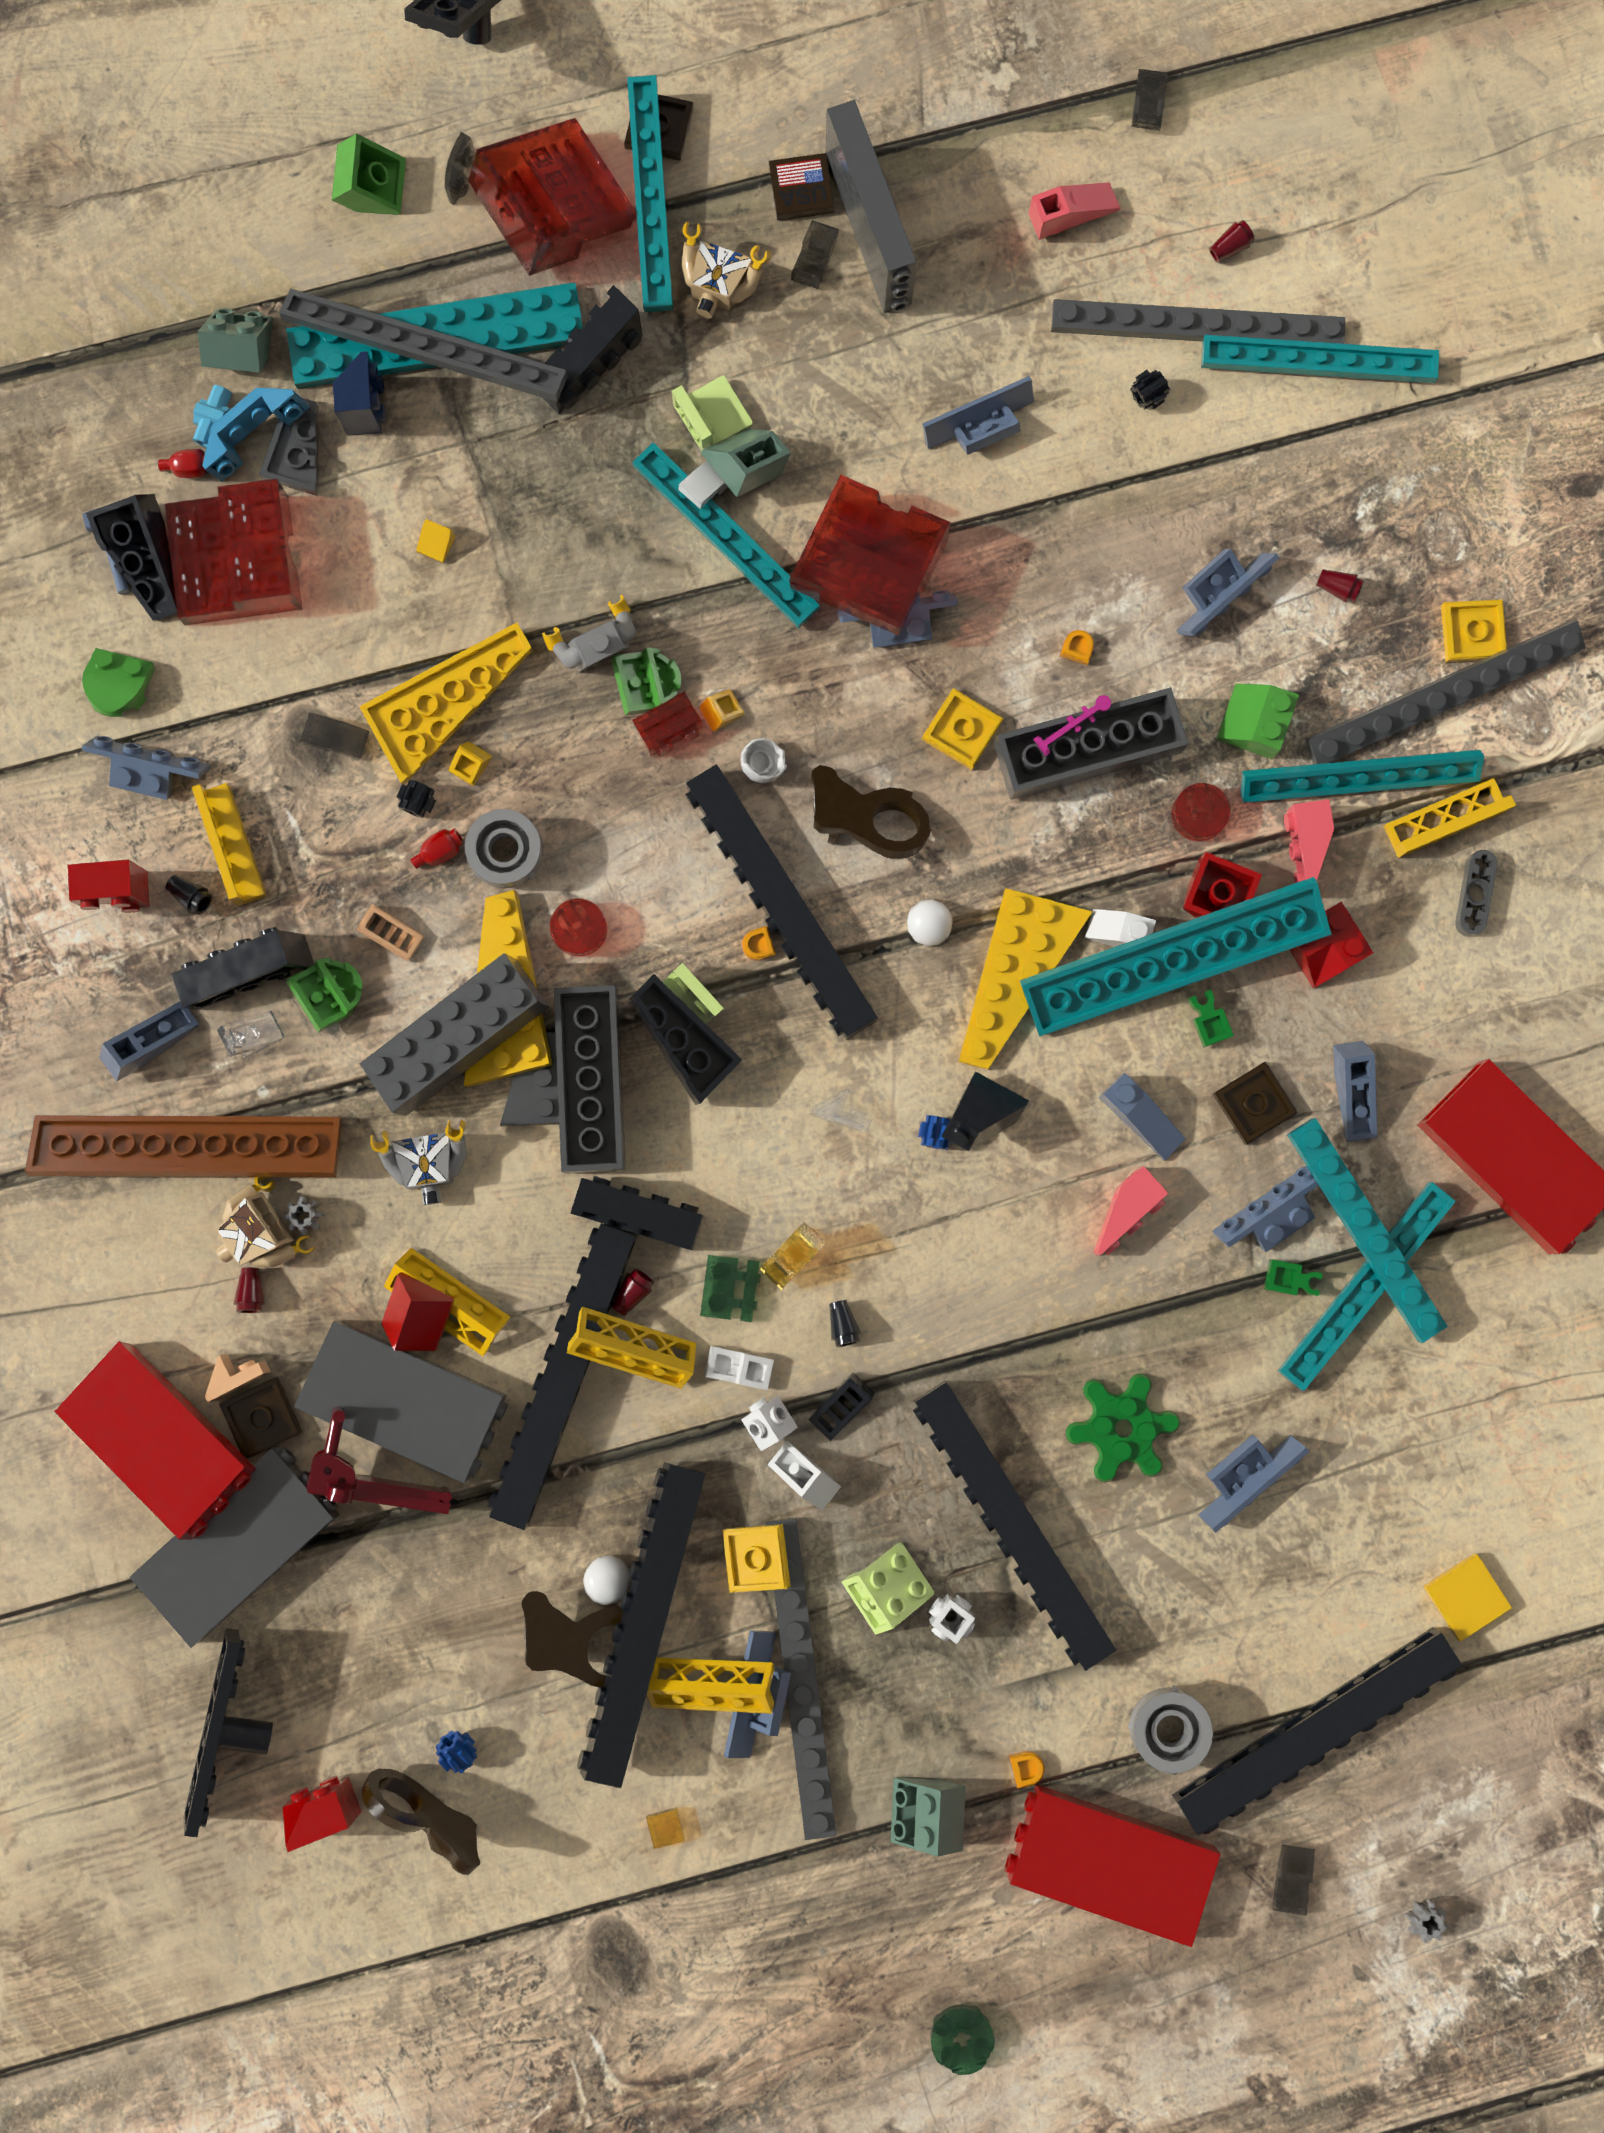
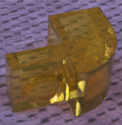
(792, 1255)

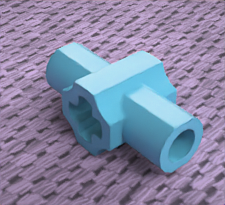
(208, 412)

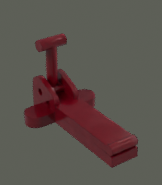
(336, 1479)

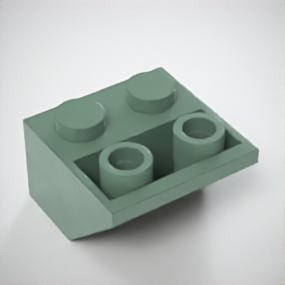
(235, 340)
(748, 459)
(928, 1815)

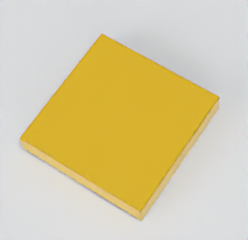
(1473, 629)
(962, 729)
(756, 1558)
(1467, 1597)

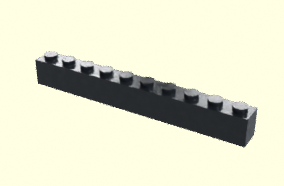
(781, 902)
(561, 1380)
(1014, 1525)
(641, 1625)
(1316, 1731)

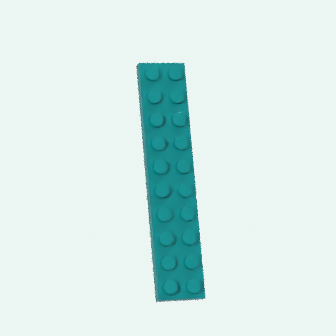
(503, 322)
(1176, 956)

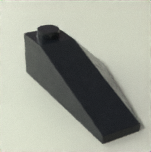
(139, 546)

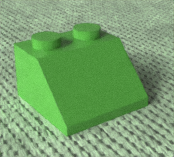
(368, 177)
(1257, 718)

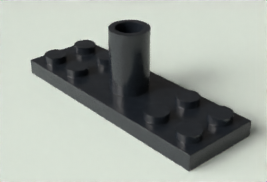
(454, 18)
(222, 1733)

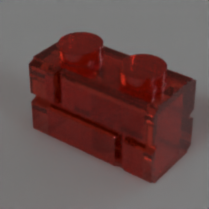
(668, 724)

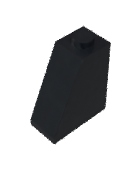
(983, 1112)

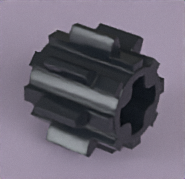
(1150, 389)
(416, 798)

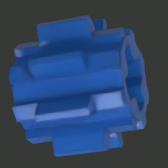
(931, 1132)
(456, 1751)

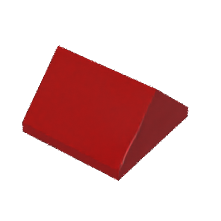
(415, 1315)

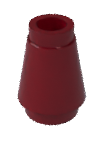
(1232, 241)
(1340, 584)
(249, 1291)
(632, 1291)

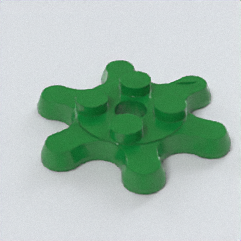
(1101, 1433)

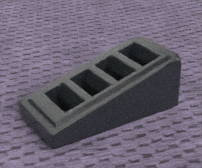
(860, 1387)

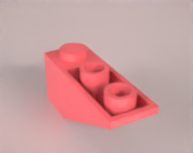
(1070, 206)
(1311, 833)
(1131, 1201)

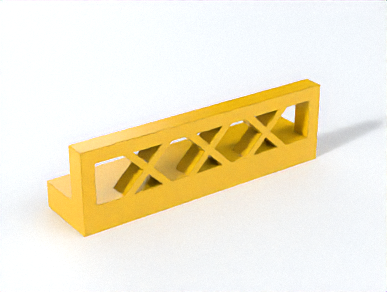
(1455, 824)
(229, 843)
(470, 1308)
(632, 1355)
(702, 1694)

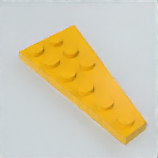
(432, 706)
(1025, 941)
(529, 1047)

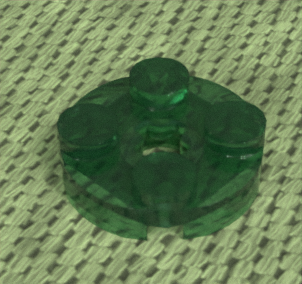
(947, 2026)

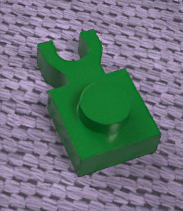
(1211, 1024)
(1287, 1278)

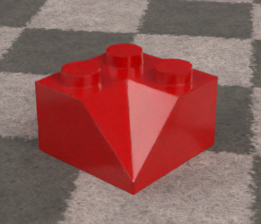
(109, 882)
(1218, 885)
(1334, 953)
(319, 1812)

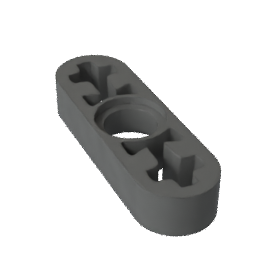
(1472, 870)

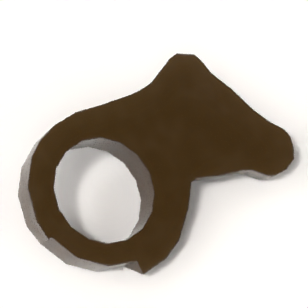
(844, 810)
(559, 1642)
(447, 1830)

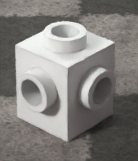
(768, 1422)
(955, 1629)

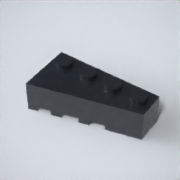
(596, 347)
(241, 967)
(685, 1040)
(637, 1213)

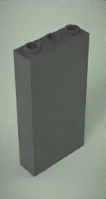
(870, 207)
(402, 1401)
(242, 1548)

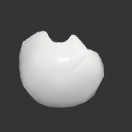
(763, 760)
(929, 922)
(606, 1580)

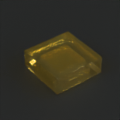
(665, 1828)

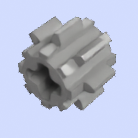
(303, 1225)
(1430, 1929)

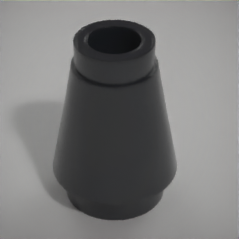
(189, 894)
(843, 1324)

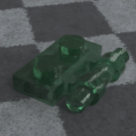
(720, 1288)

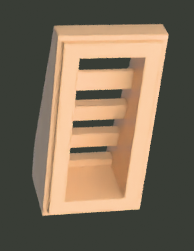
(384, 942)

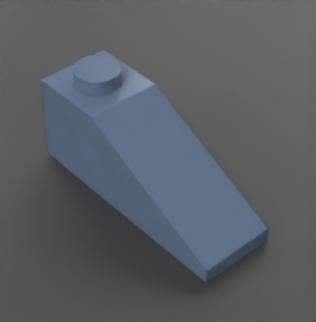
(146, 1040)
(1356, 1089)
(1142, 1116)

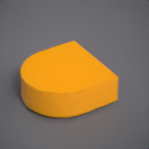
(1078, 647)
(758, 944)
(1027, 1768)

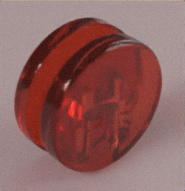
(1200, 812)
(578, 927)

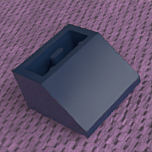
(358, 397)

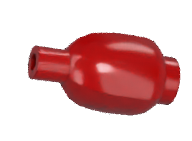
(184, 463)
(438, 848)

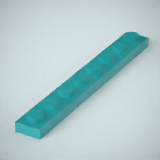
(650, 193)
(1320, 358)
(727, 537)
(1361, 776)
(1367, 1230)
(1362, 1290)

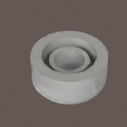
(490, 829)
(1186, 1750)

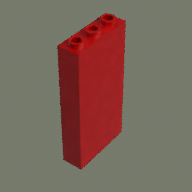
(1518, 1157)
(156, 1441)
(1112, 1865)

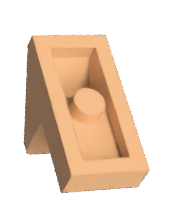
(227, 1380)

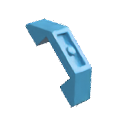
(220, 455)

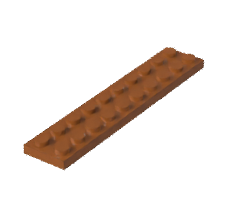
(184, 1146)

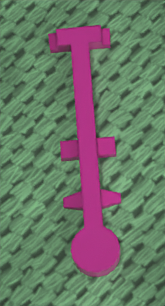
(1101, 704)

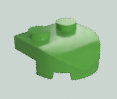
(645, 679)
(116, 682)
(327, 992)

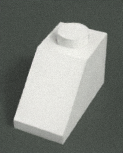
(1117, 927)
(804, 1476)

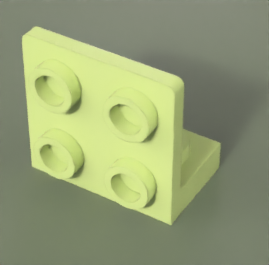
(711, 412)
(693, 993)
(889, 1589)

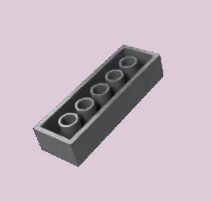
(1118, 739)
(454, 1035)
(589, 1079)

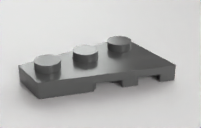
(294, 453)
(534, 1095)

